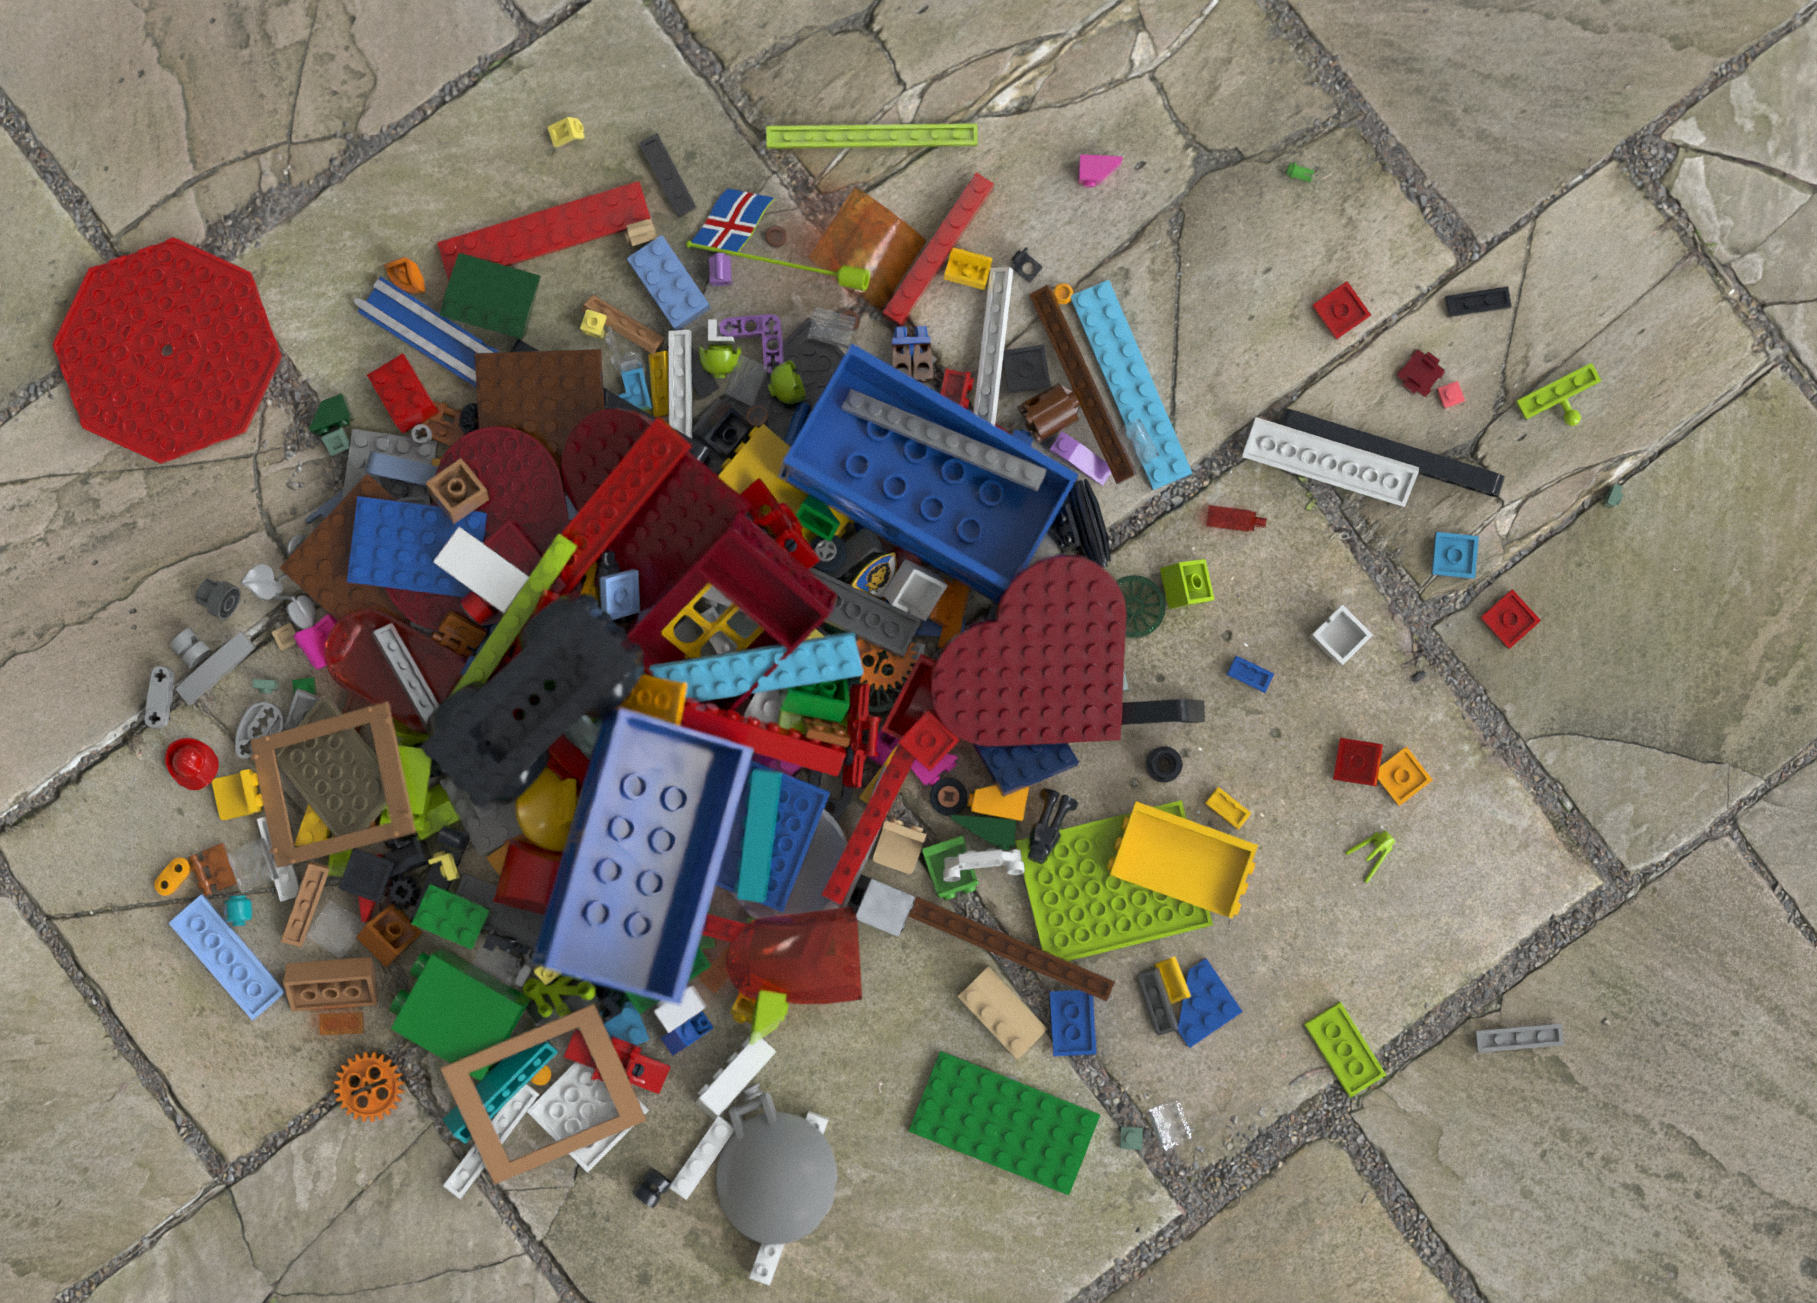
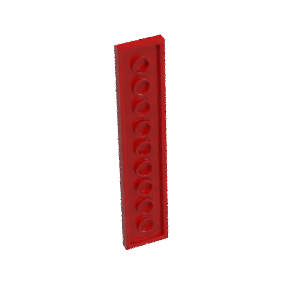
(550, 228)
(621, 497)

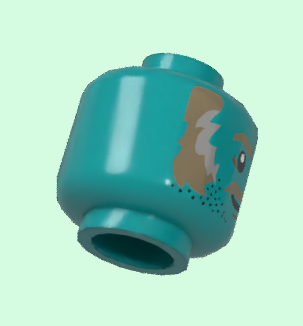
(238, 910)

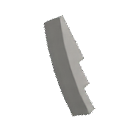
(215, 668)

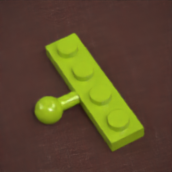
(1559, 392)

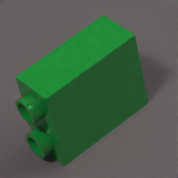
(456, 1008)

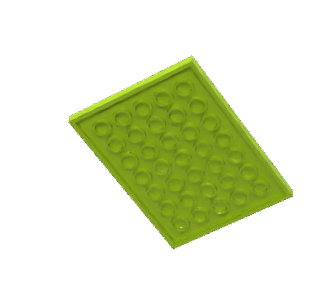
(1087, 910)

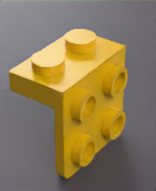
(237, 795)

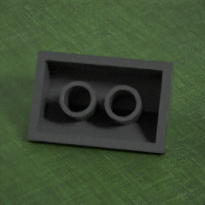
(572, 1002)

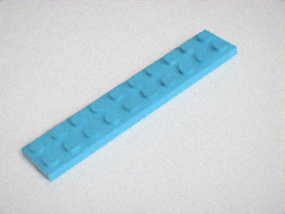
(1129, 379)
(737, 671)

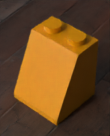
(992, 803)

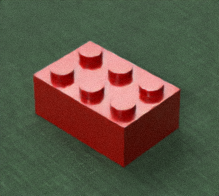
(403, 393)

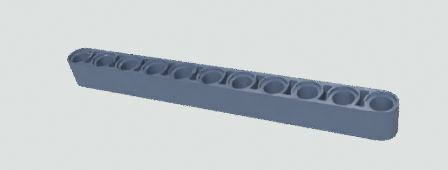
(415, 472)

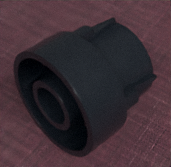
(1175, 764)

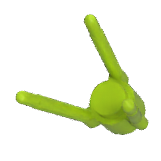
(1382, 843)

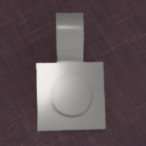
(523, 973)

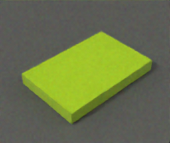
(416, 772)

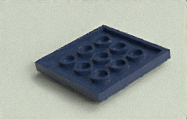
(1024, 765)

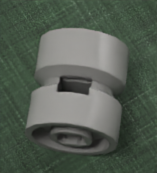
(189, 647)

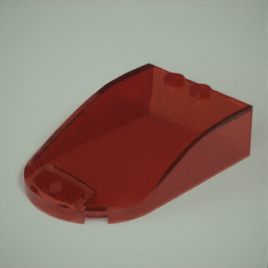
(362, 669)
(799, 955)

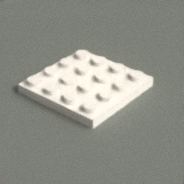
(575, 1105)

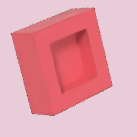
(1450, 395)

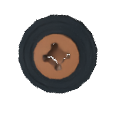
(943, 793)

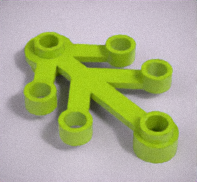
(535, 988)

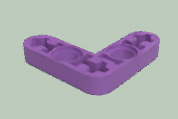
(760, 330)

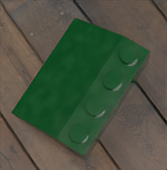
(490, 295)

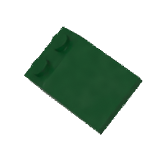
(993, 830)

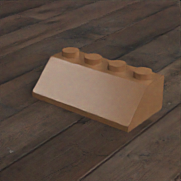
(331, 984)

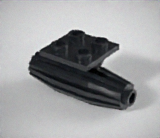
(1083, 525)

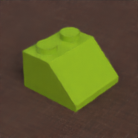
(1187, 584)
(440, 813)
(768, 1012)

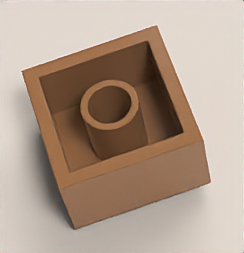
(457, 491)

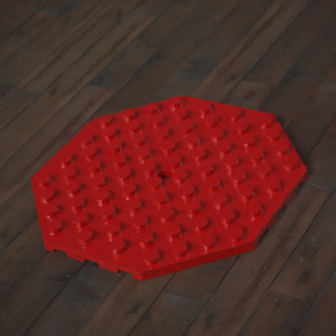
(176, 401)

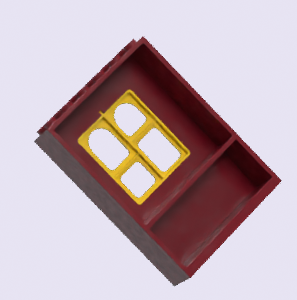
(756, 578)

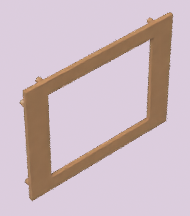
(391, 773)
(477, 1118)

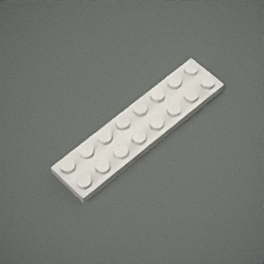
(1330, 462)

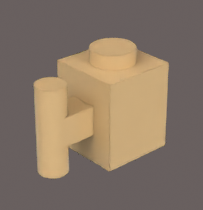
(640, 234)

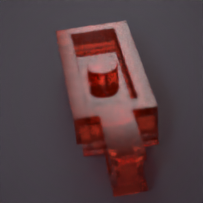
(1233, 519)

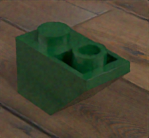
(331, 414)

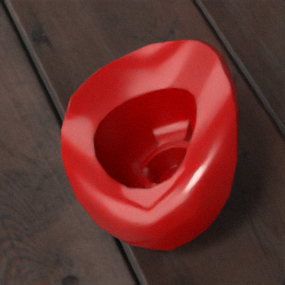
(191, 763)

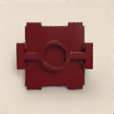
(1420, 373)

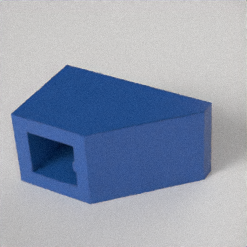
(687, 1033)

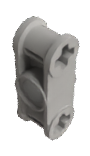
(159, 697)

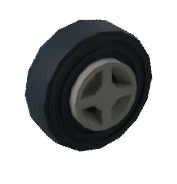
(823, 548)

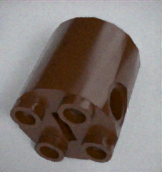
(1050, 411)

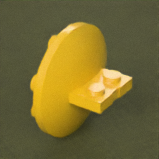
(547, 810)

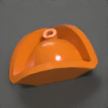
(405, 275)

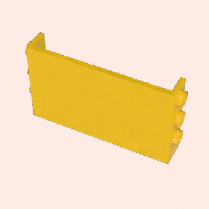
(763, 459)
(1183, 860)

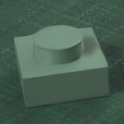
(336, 441)
(1613, 496)
(265, 686)
(1131, 1138)

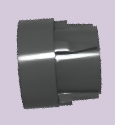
(218, 597)

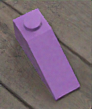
(1080, 458)

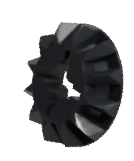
(467, 424)

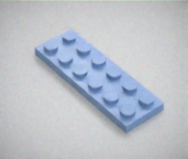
(227, 957)

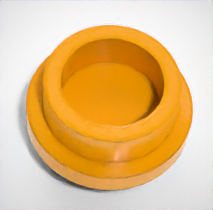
(1063, 293)
(542, 1076)

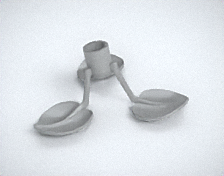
(263, 585)

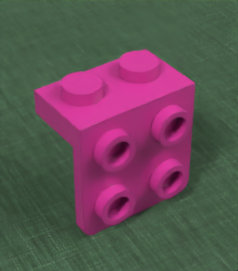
(313, 640)

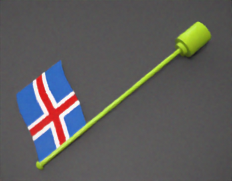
(733, 224)

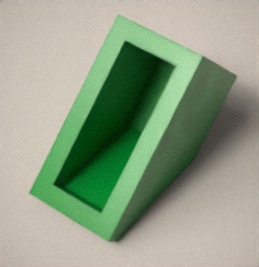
(818, 518)

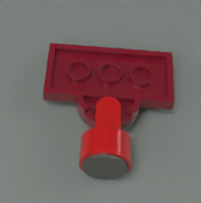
(518, 551)

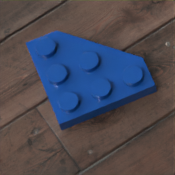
(1207, 1007)

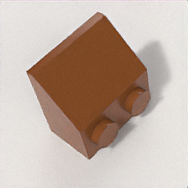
(389, 935)

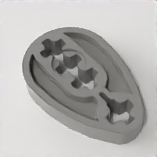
(251, 720)

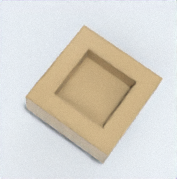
(284, 636)

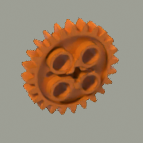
(900, 665)
(376, 1104)

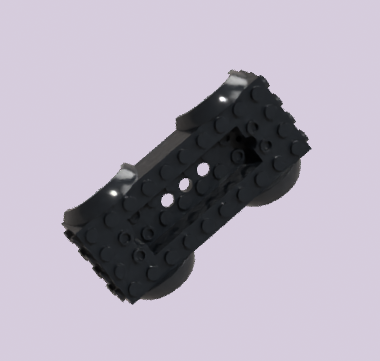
(475, 727)

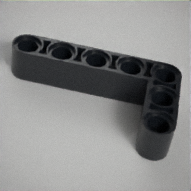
(1163, 711)
(451, 841)

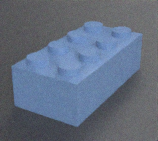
(668, 283)

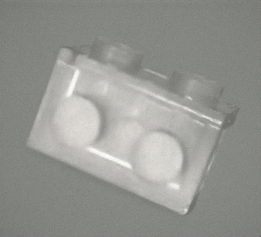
(1170, 1124)

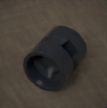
(646, 1193)

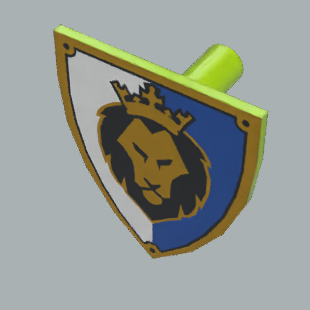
(877, 576)

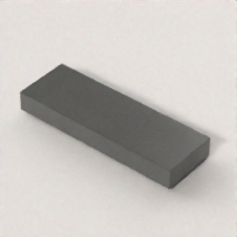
(1157, 1001)

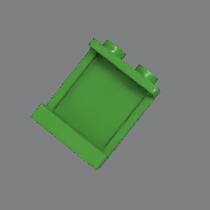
(935, 858)

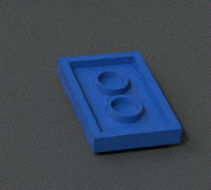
(1072, 1023)

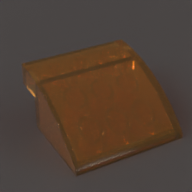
(870, 239)

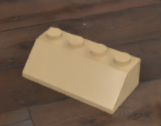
(1002, 1012)

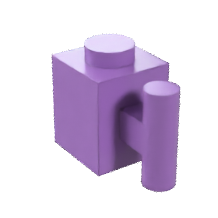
(720, 270)

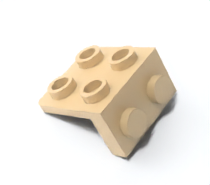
(899, 846)

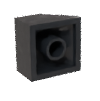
(722, 429)

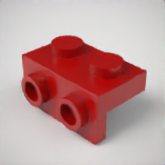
(956, 385)

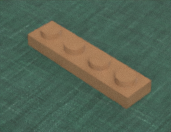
(625, 325)
(305, 904)

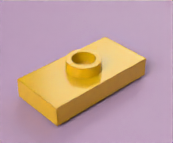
(1228, 808)
(1173, 980)

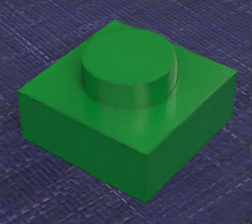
(305, 684)

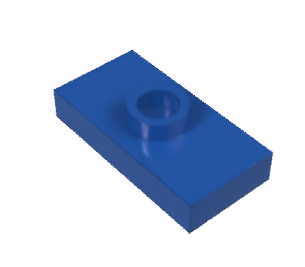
(1250, 674)

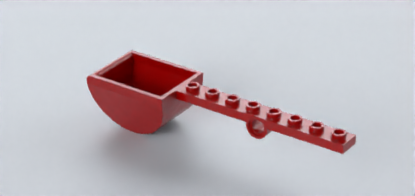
(907, 710)
(530, 876)

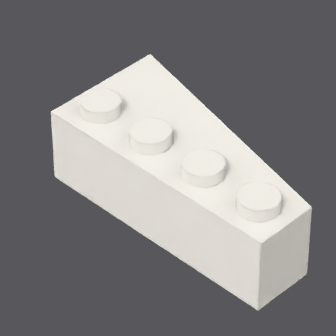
(734, 1078)

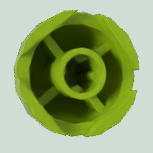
(719, 359)
(786, 384)

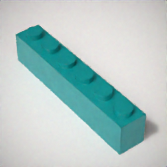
(759, 835)
(503, 1084)

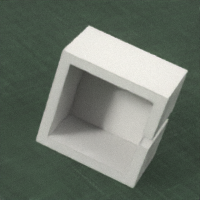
(917, 588)
(1341, 635)
(674, 1015)

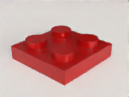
(1341, 310)
(1510, 619)
(928, 741)
(1358, 762)

